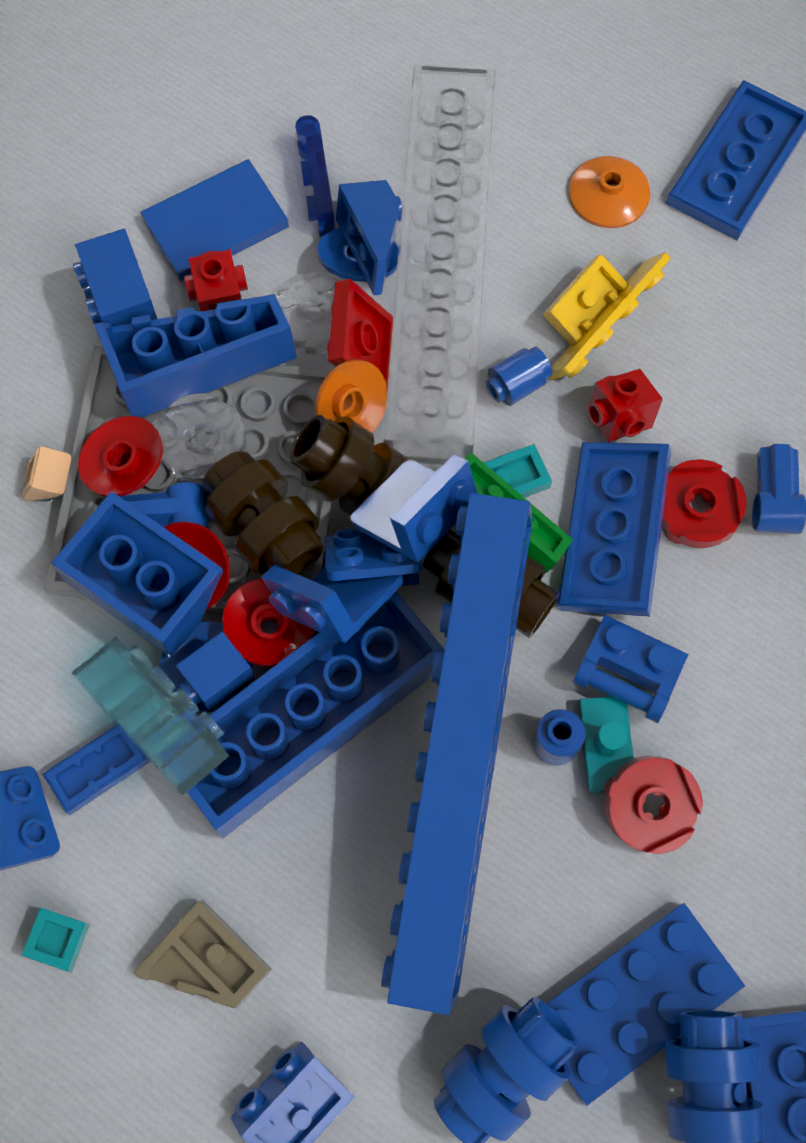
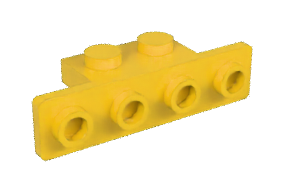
(592, 306)

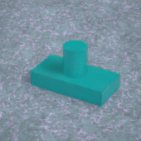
(606, 739)

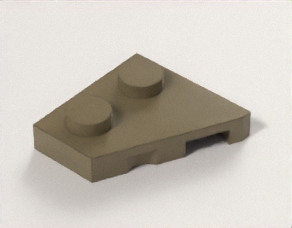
(205, 959)

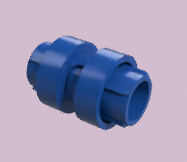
(521, 1058)
(714, 1072)

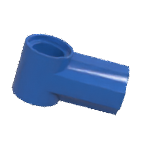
(778, 502)
(179, 503)

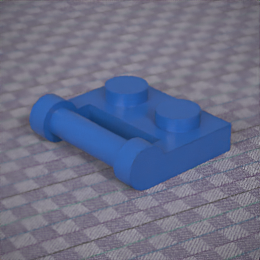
(636, 659)

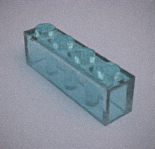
(152, 715)

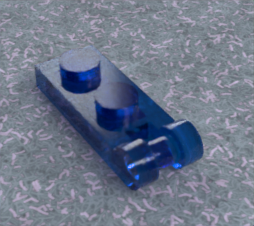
(315, 173)

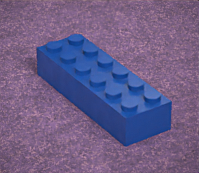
(311, 709)

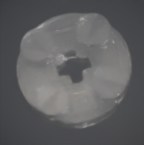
(304, 292)
(179, 425)

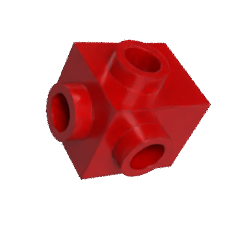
(214, 279)
(624, 405)

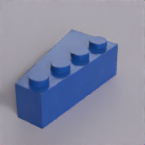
(195, 350)

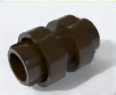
(342, 460)
(249, 501)
(536, 596)

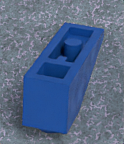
(369, 221)

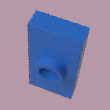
(94, 769)

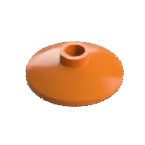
(606, 204)
(353, 391)

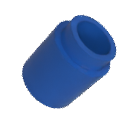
(518, 375)
(552, 749)

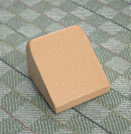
(46, 474)

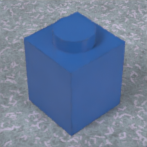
(214, 673)

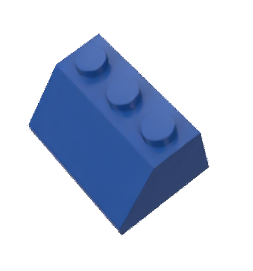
(139, 573)

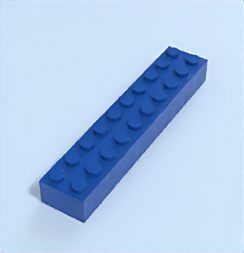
(460, 756)

